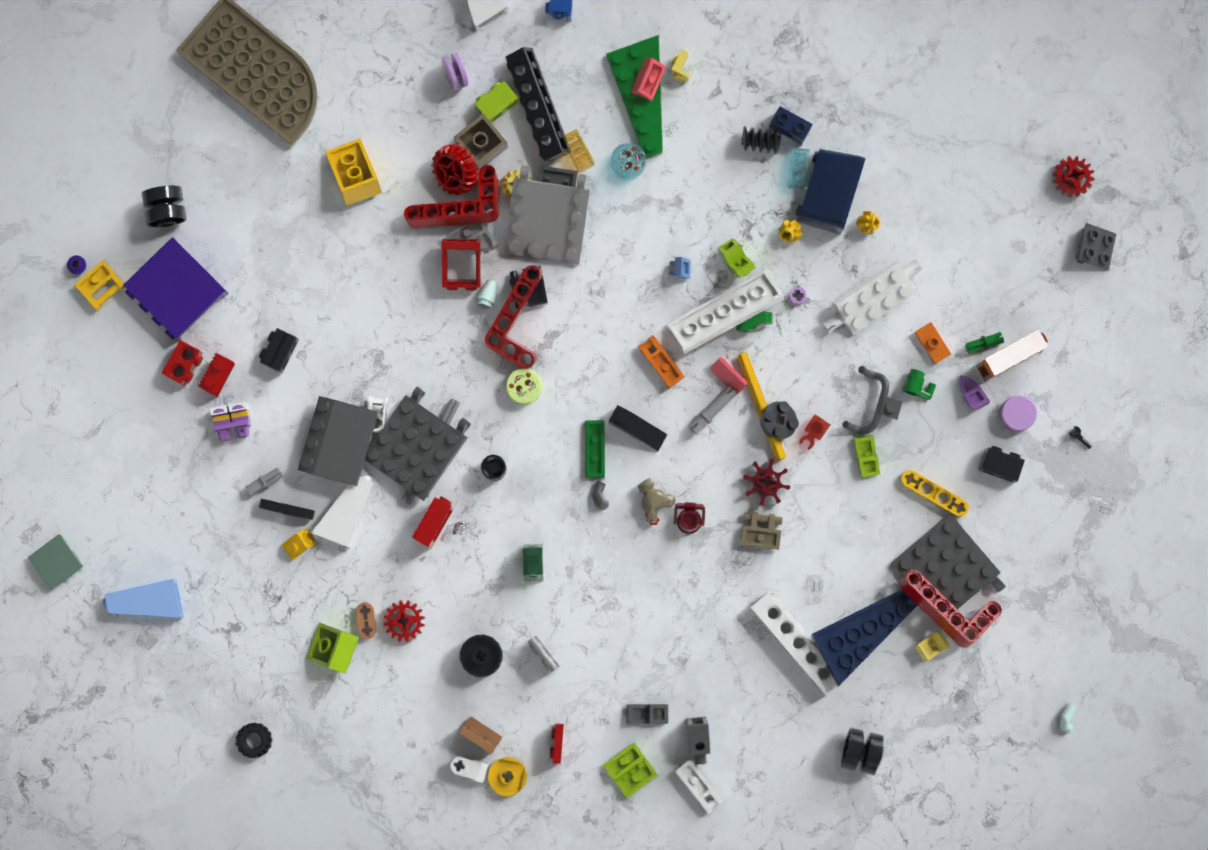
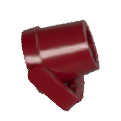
(689, 520)

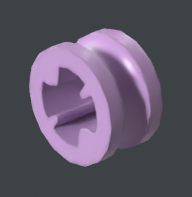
(802, 292)

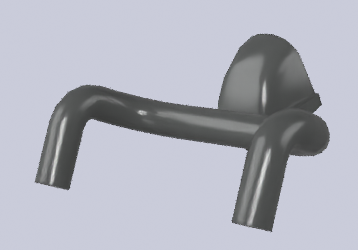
(885, 407)

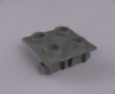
(1096, 246)

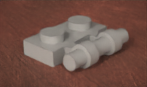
(547, 659)

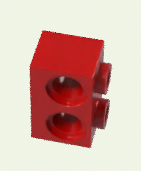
(178, 361)

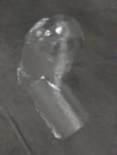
(451, 530)

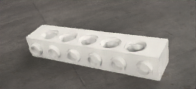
(761, 609)

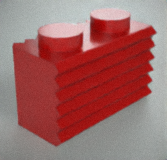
(216, 374)

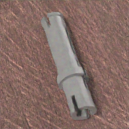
(707, 415)

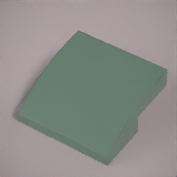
(55, 561)

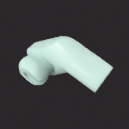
(1066, 717)

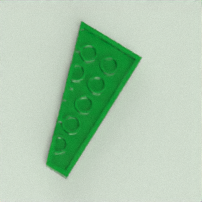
(643, 113)

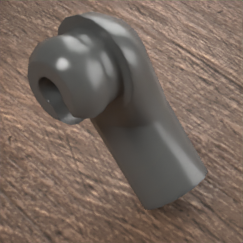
(598, 497)

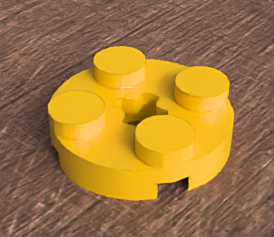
(498, 782)

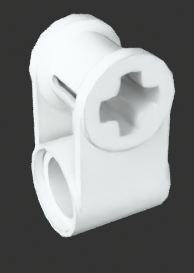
(381, 407)
(473, 769)

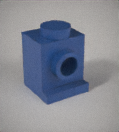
(559, 9)

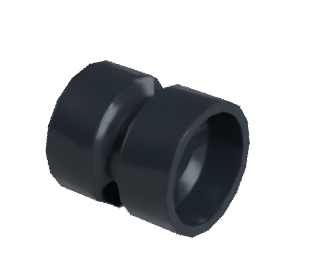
(493, 467)

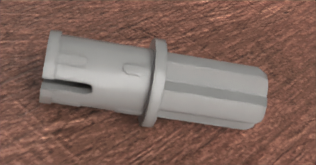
(264, 481)

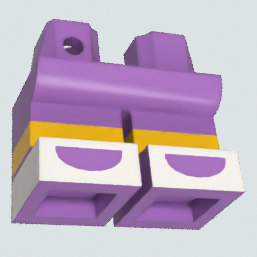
(223, 423)

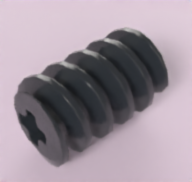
(760, 140)

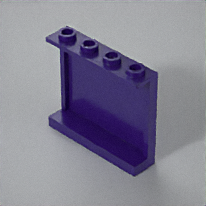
(174, 289)

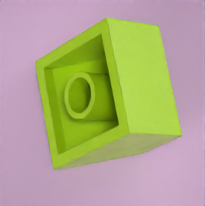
(332, 648)

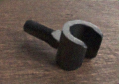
(1080, 437)

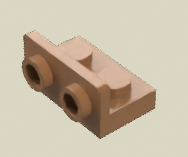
(480, 735)

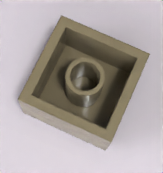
(481, 140)

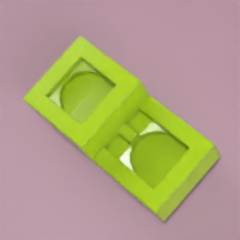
(866, 456)

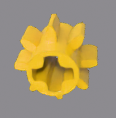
(868, 222)
(790, 231)

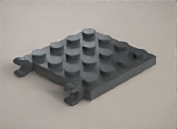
(416, 446)
(950, 563)

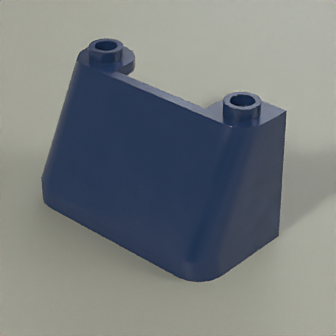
(830, 190)

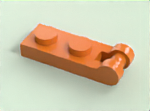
(661, 362)

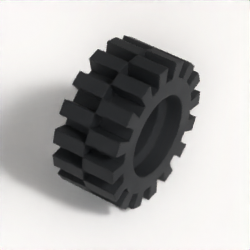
(265, 736)

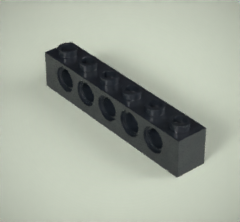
(545, 111)

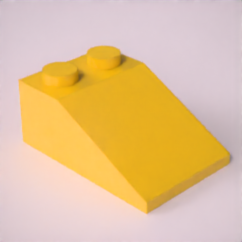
(353, 172)

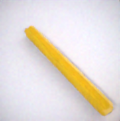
(759, 400)

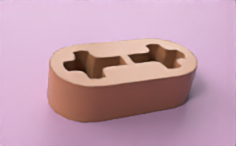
(361, 620)

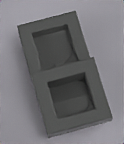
(647, 713)

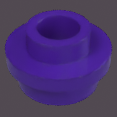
(82, 264)

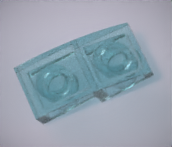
(799, 168)

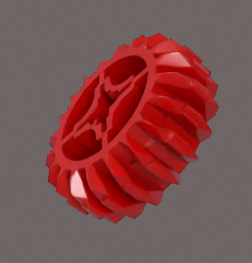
(450, 170)

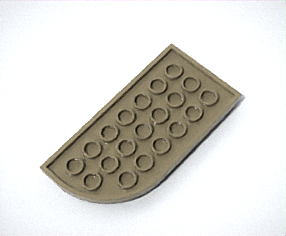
(254, 69)

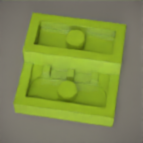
(630, 770)

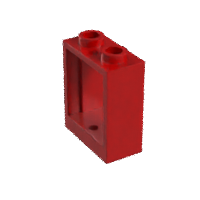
(461, 244)
(433, 521)

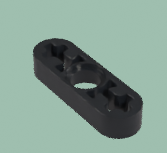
(286, 509)

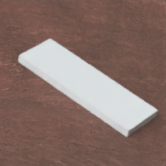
(725, 311)

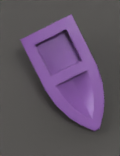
(973, 394)

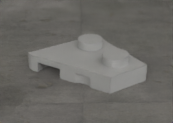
(474, 231)

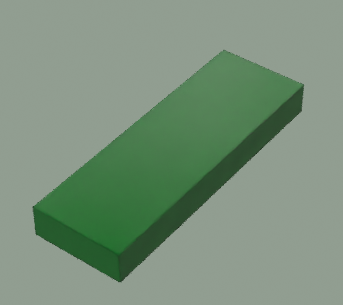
(595, 448)

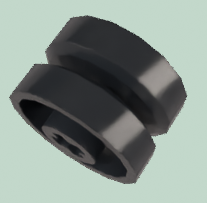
(471, 661)

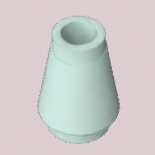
(487, 295)

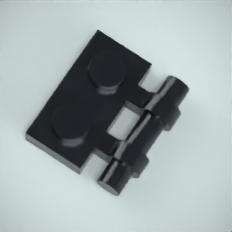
(539, 295)

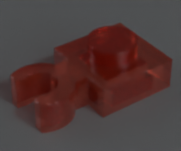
(816, 429)

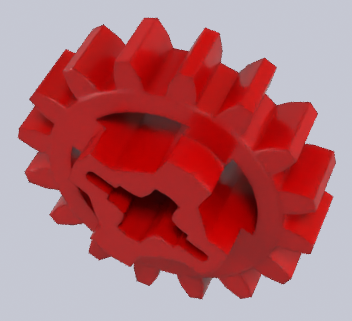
(1071, 168)
(412, 619)

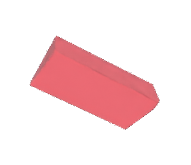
(648, 78)
(728, 375)

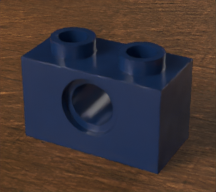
(790, 125)

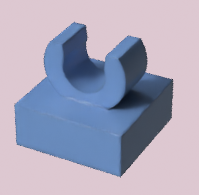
(682, 267)

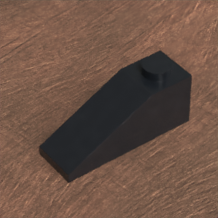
(637, 427)

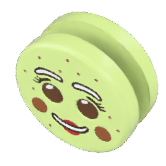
(523, 386)

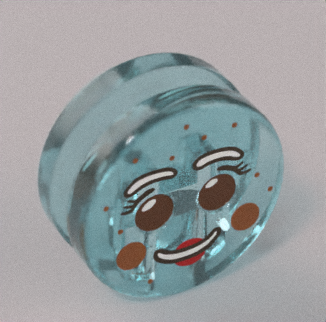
(628, 161)

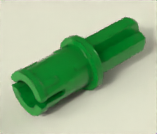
(984, 343)

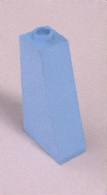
(148, 600)

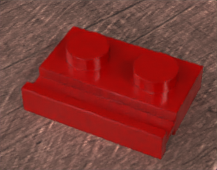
(556, 751)

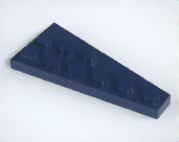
(855, 637)

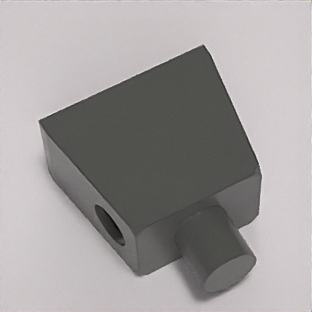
(698, 732)

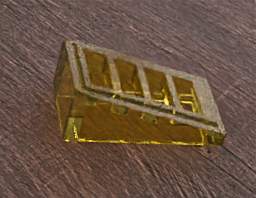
(583, 161)

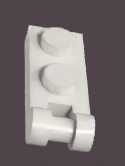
(698, 785)

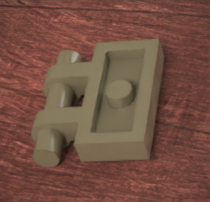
(761, 537)

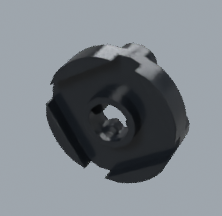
(788, 418)

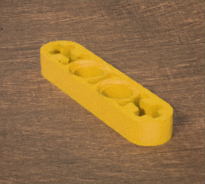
(933, 495)

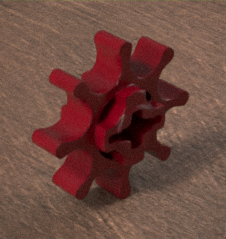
(768, 473)

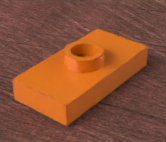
(932, 343)

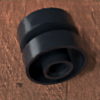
(164, 206)
(867, 752)

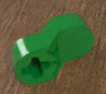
(762, 318)

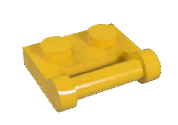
(97, 279)

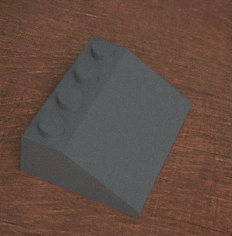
(337, 441)

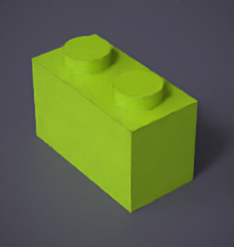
(497, 101)

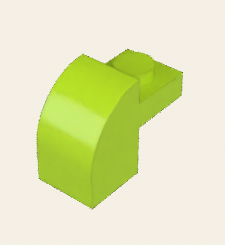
(735, 258)

